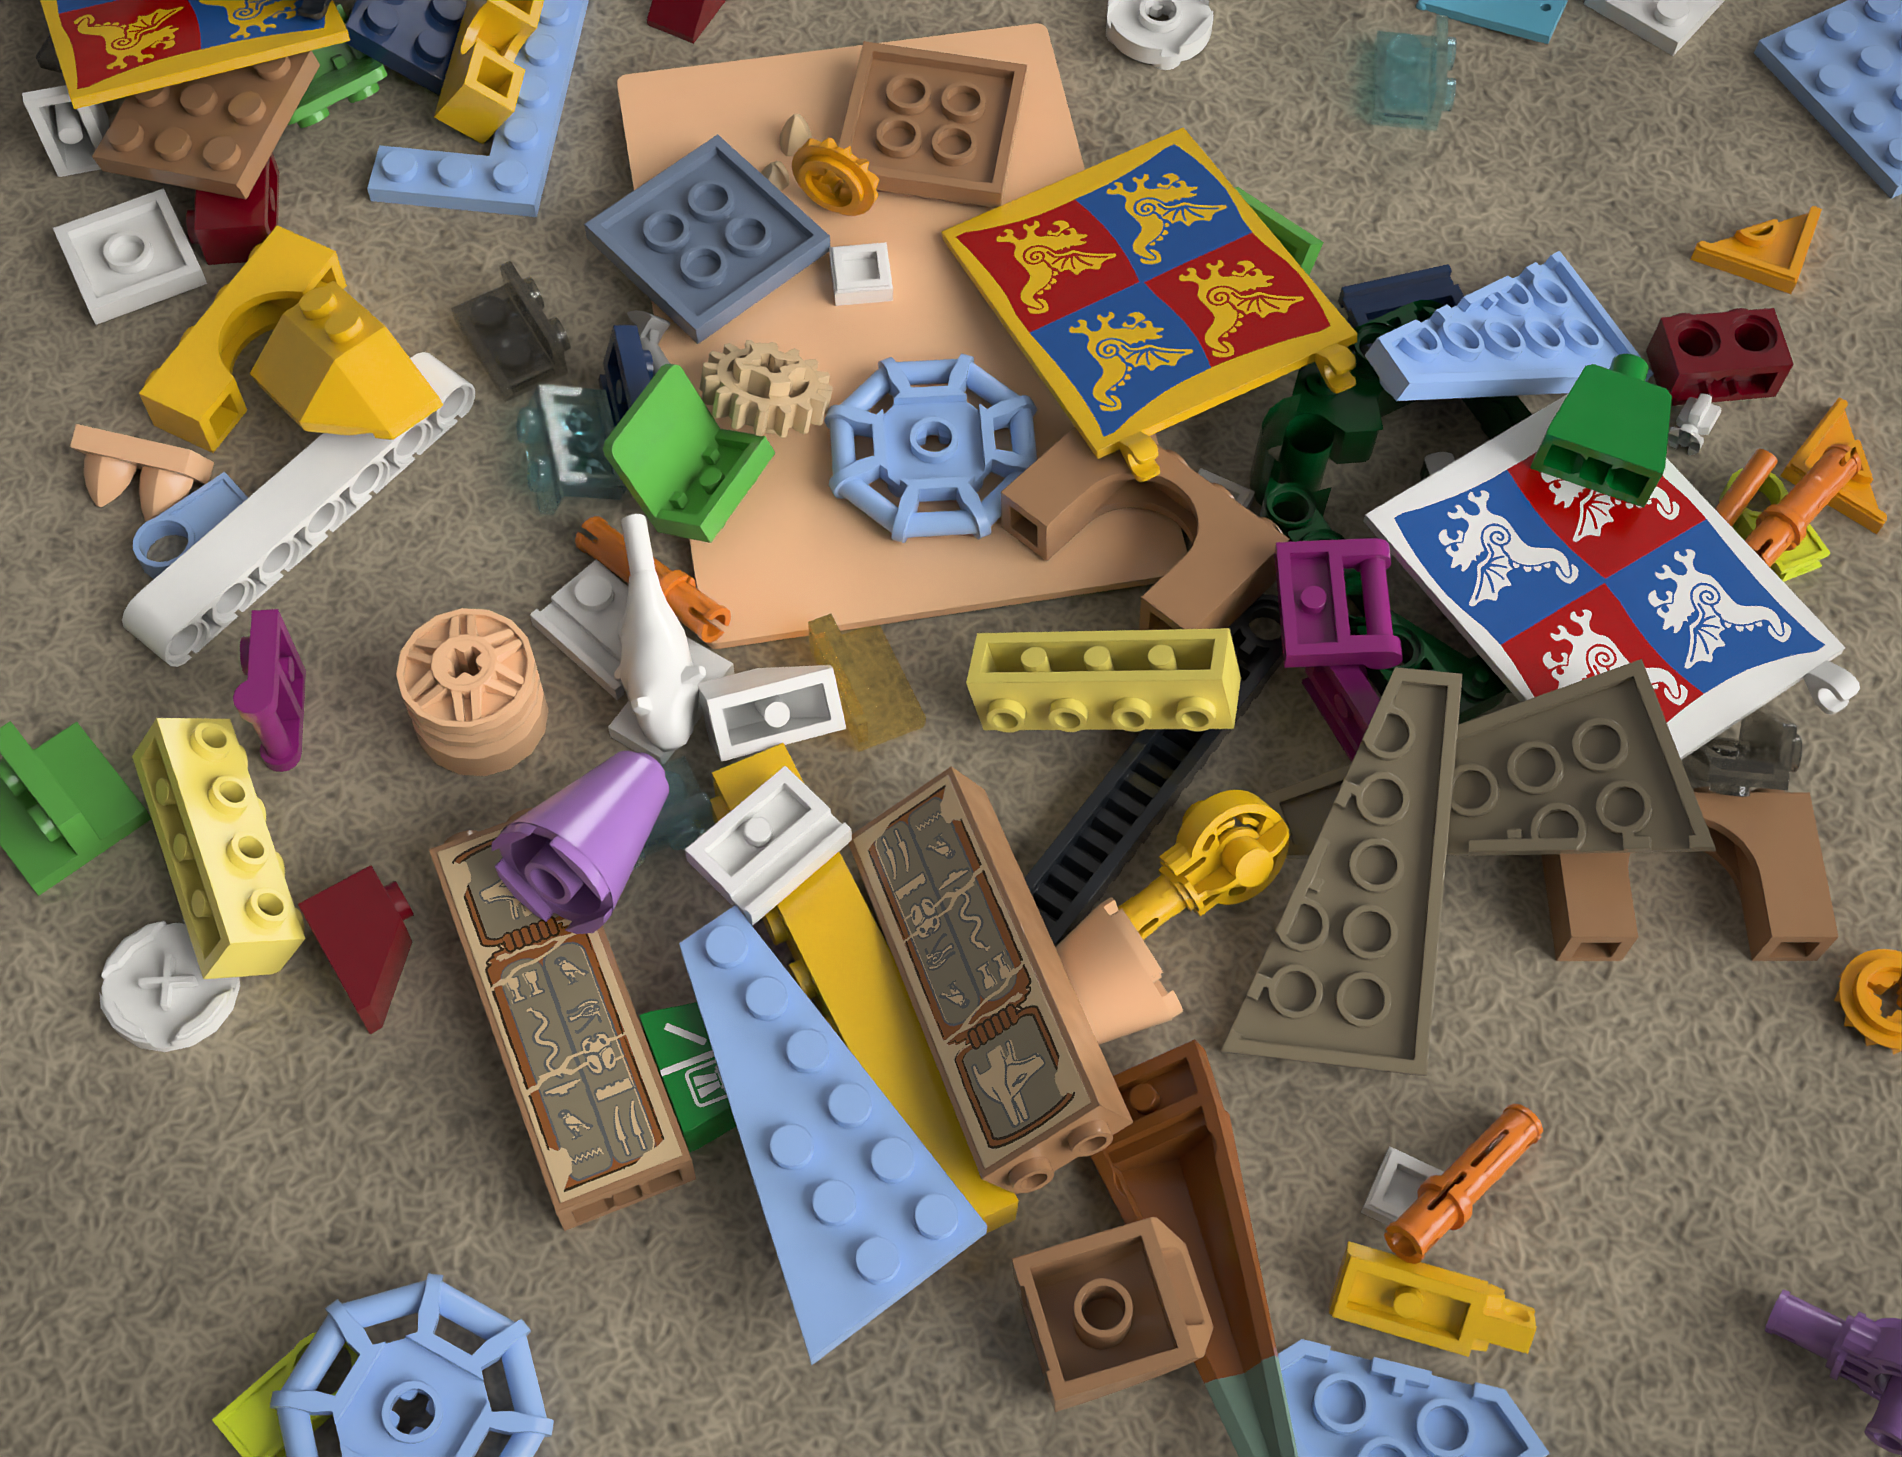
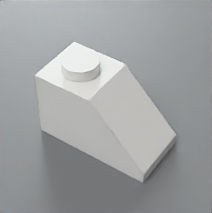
(67, 132)
(769, 708)

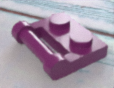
(1315, 603)
(273, 690)

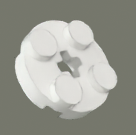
(1159, 42)

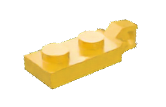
(1427, 1304)

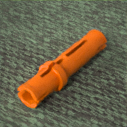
(1785, 524)
(679, 588)
(1448, 1199)

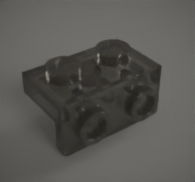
(1759, 759)

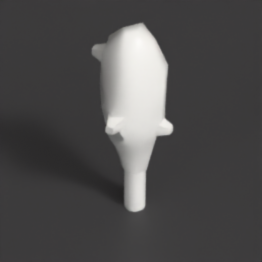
(655, 650)

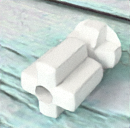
(1695, 420)

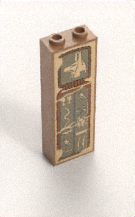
(987, 985)
(565, 1041)

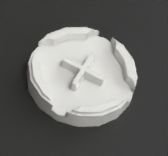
(158, 992)

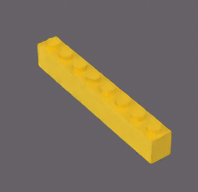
(862, 994)

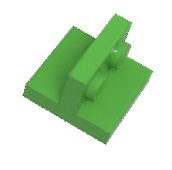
(60, 804)

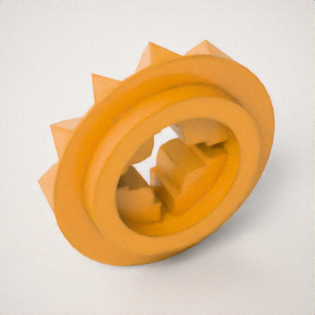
(821, 171)
(1863, 976)

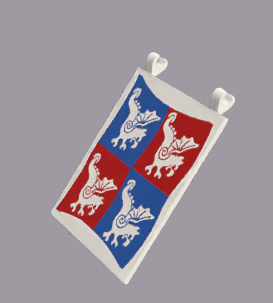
(1581, 583)

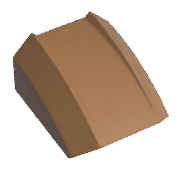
(1112, 1310)

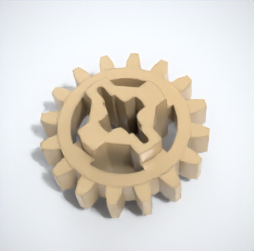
(765, 388)

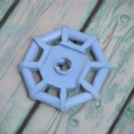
(926, 475)
(410, 1367)

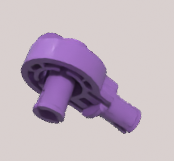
(1854, 1349)

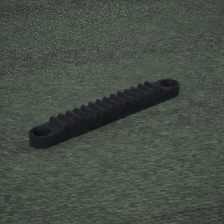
(1140, 792)

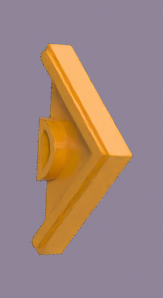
(1764, 252)
(1856, 497)

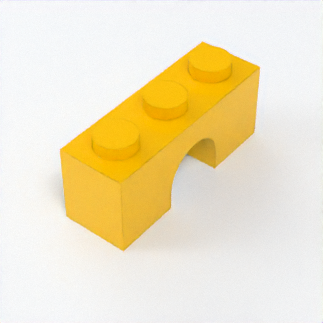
(481, 75)

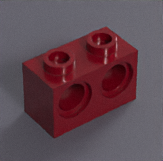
(1720, 355)

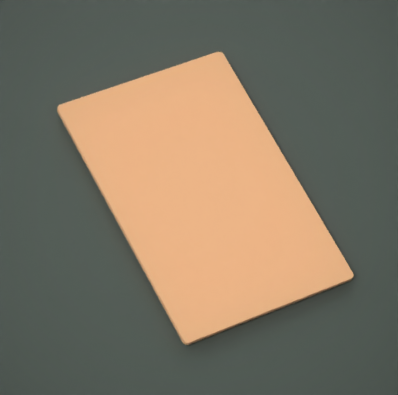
(790, 542)

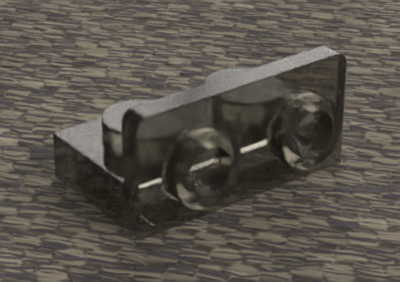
(514, 335)

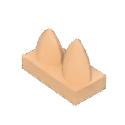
(113, 461)

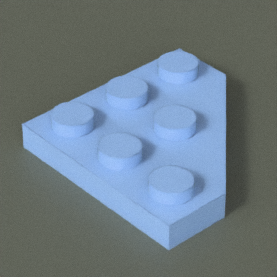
(1395, 1410)

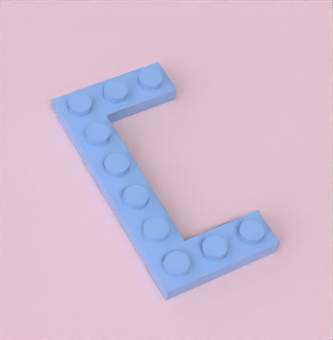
(522, 146)

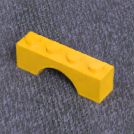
(195, 387)

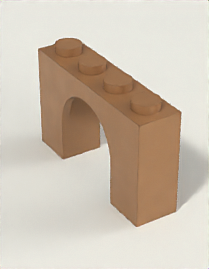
(1208, 586)
(1762, 842)

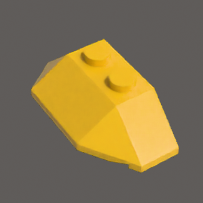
(342, 369)

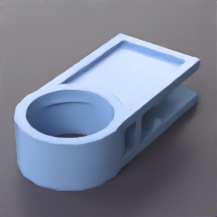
(188, 518)

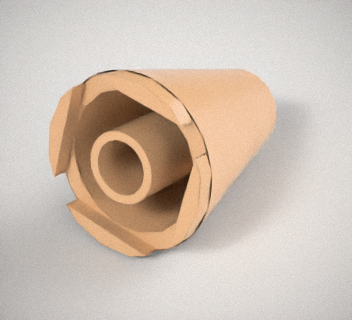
(1115, 975)

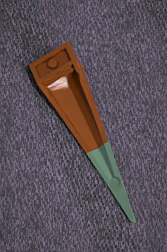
(1186, 1171)

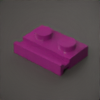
(1343, 701)

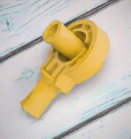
(1213, 860)

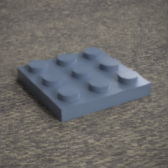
(707, 238)

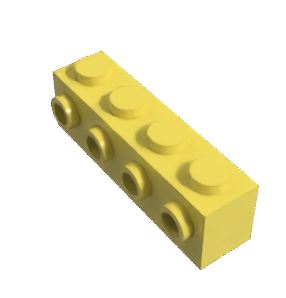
(1105, 680)
(218, 848)

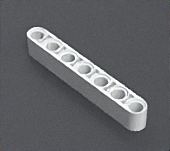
(281, 525)

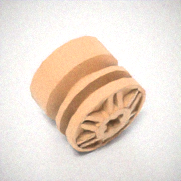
(473, 691)

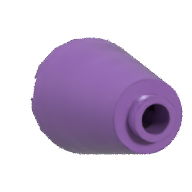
(583, 841)

